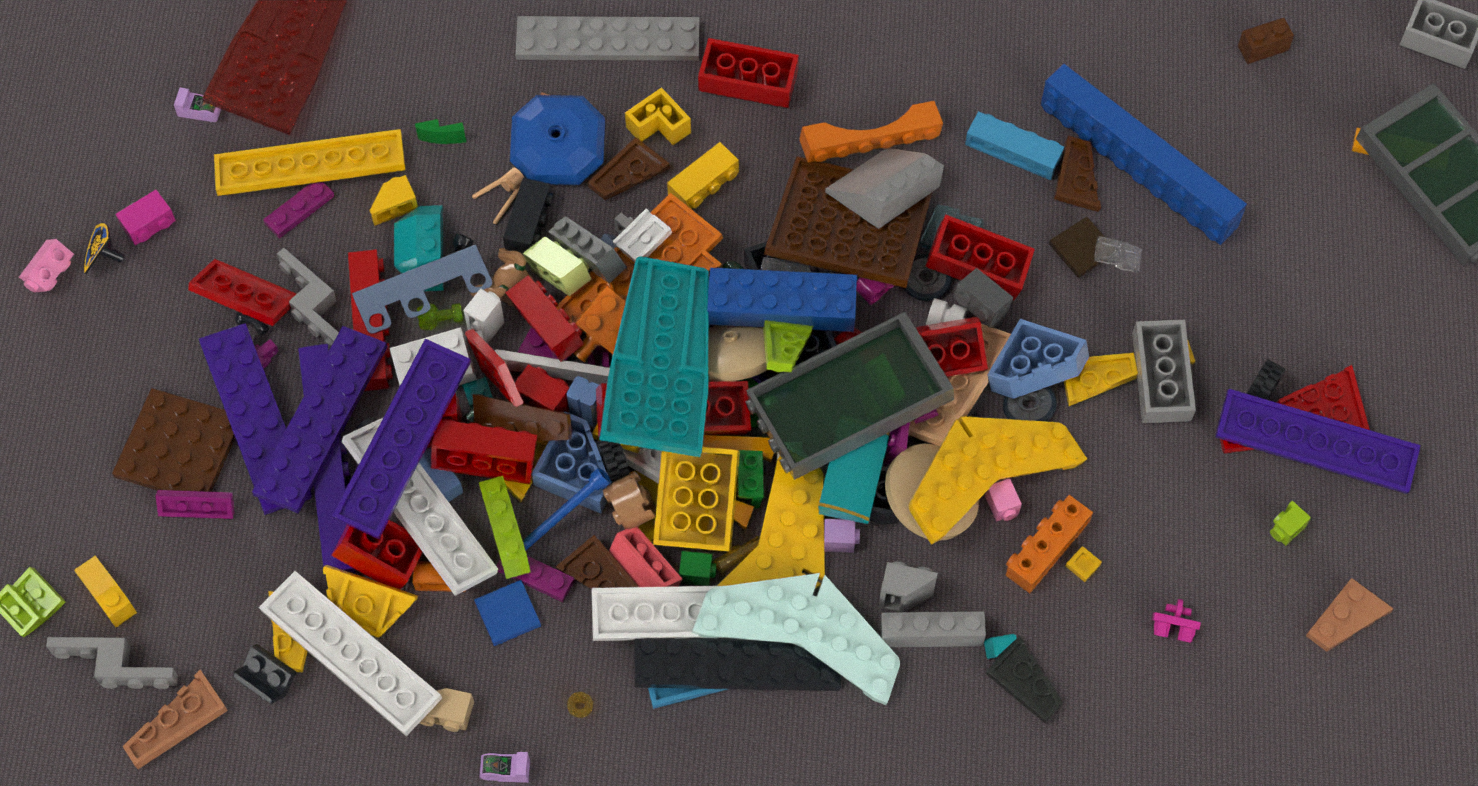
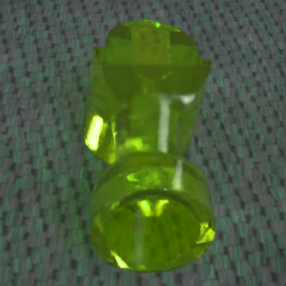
(430, 319)

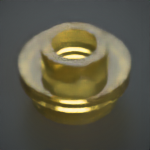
(576, 698)

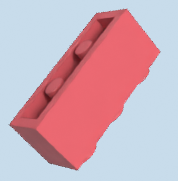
(643, 560)

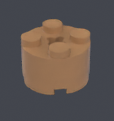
(631, 501)

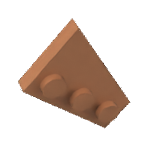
(1346, 615)

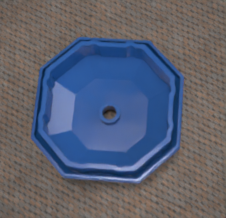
(560, 159)

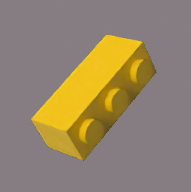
(704, 176)

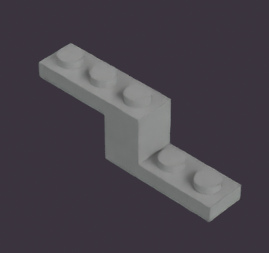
(312, 300)
(112, 662)

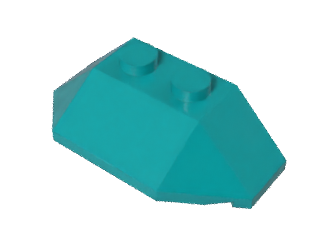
(419, 239)

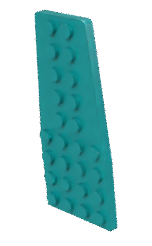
(660, 361)

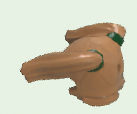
(508, 274)

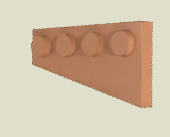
(186, 714)

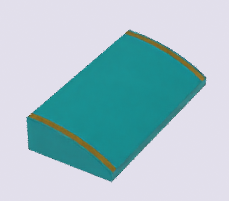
(853, 482)

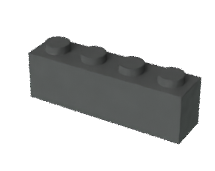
(596, 253)

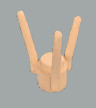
(509, 181)

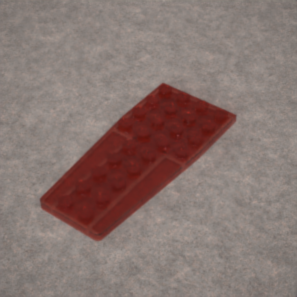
(275, 61)

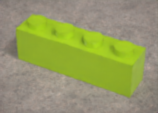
(504, 527)

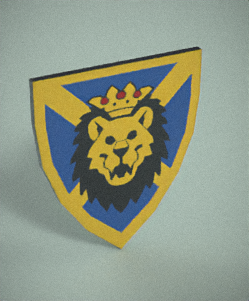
(100, 244)

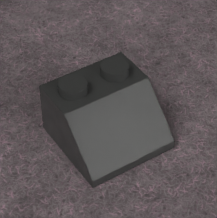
(983, 298)

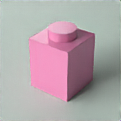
(1003, 500)

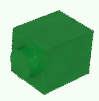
(697, 568)

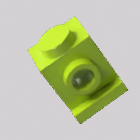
(1289, 523)

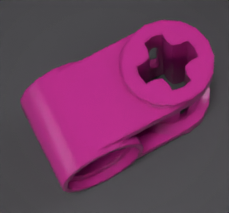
(871, 289)

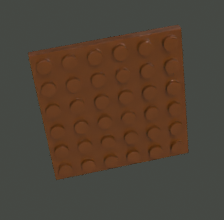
(830, 236)

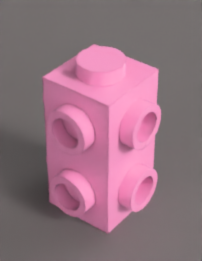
(46, 266)

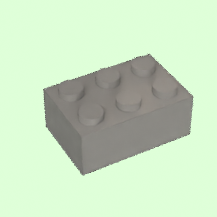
(1442, 32)

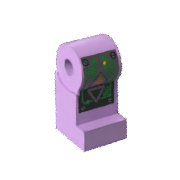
(192, 106)
(505, 767)

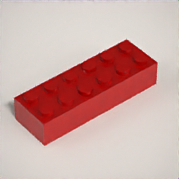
(725, 408)

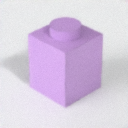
(840, 535)

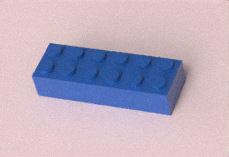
(800, 298)

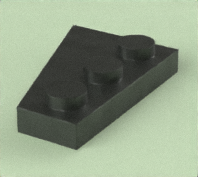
(1022, 678)

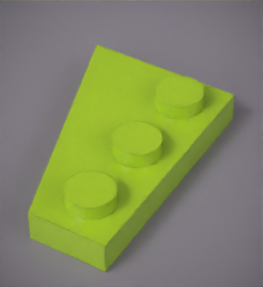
(784, 344)

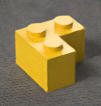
(660, 114)

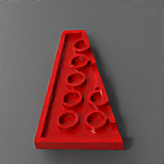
(1333, 398)

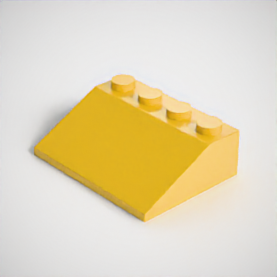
(697, 499)

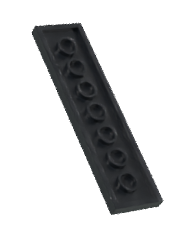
(729, 665)

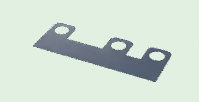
(413, 282)

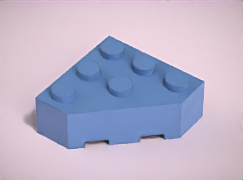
(1036, 359)
(568, 466)

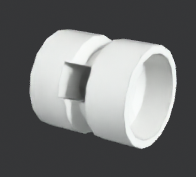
(941, 312)

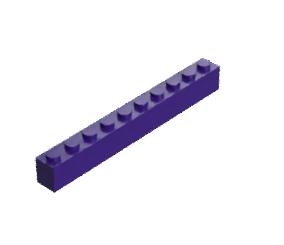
(332, 479)

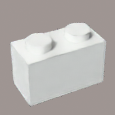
(484, 314)

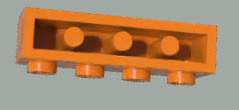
(1048, 544)

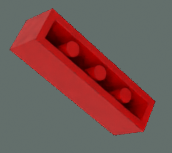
(545, 318)

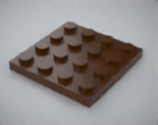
(176, 445)

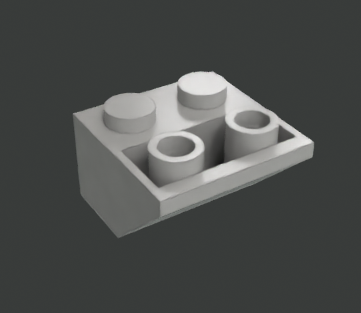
(906, 586)

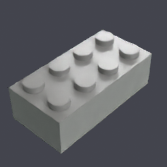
(1163, 371)

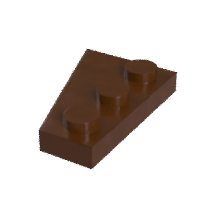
(627, 169)

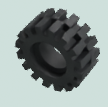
(1266, 380)
(613, 459)

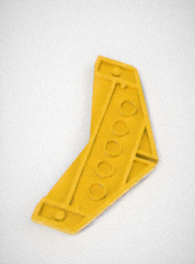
(980, 454)
(790, 532)

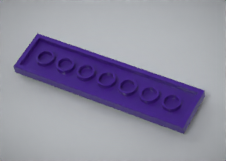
(245, 399)
(319, 419)
(401, 438)
(1318, 441)

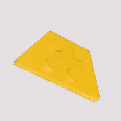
(367, 601)

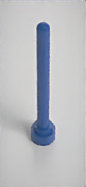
(598, 480)

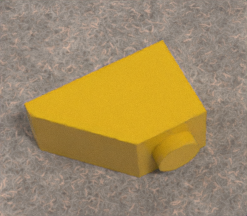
(393, 200)

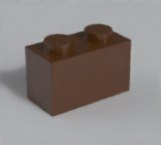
(1265, 40)

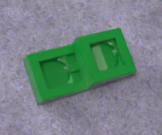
(431, 132)

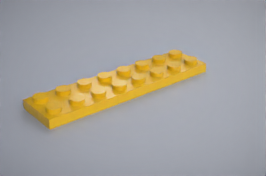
(309, 162)

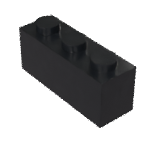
(528, 215)

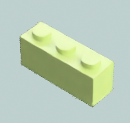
(557, 265)

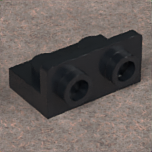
(265, 674)

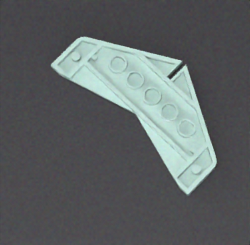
(822, 625)

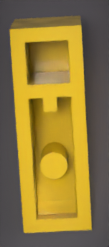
(105, 591)

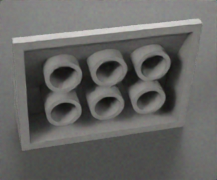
(887, 184)

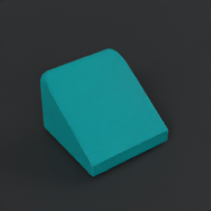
(998, 644)

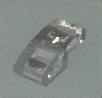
(1118, 253)

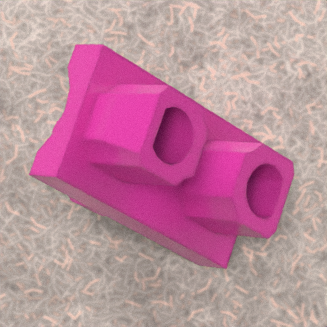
(1163, 621)

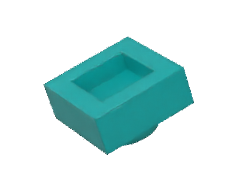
(476, 387)

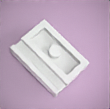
(642, 236)

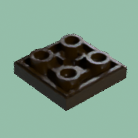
(1077, 246)

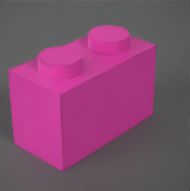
(145, 217)

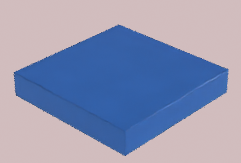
(507, 613)

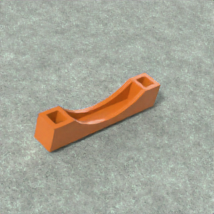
(827, 141)

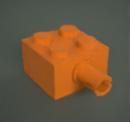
(600, 322)

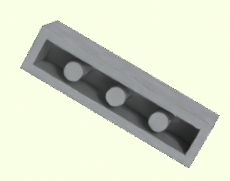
(933, 629)

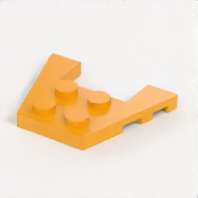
(742, 510)

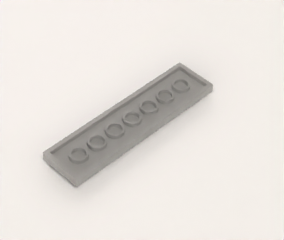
(607, 38)

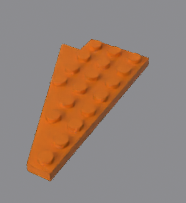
(688, 244)

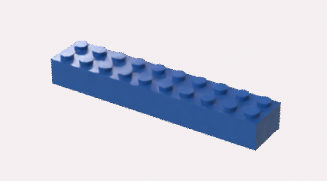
(1142, 154)

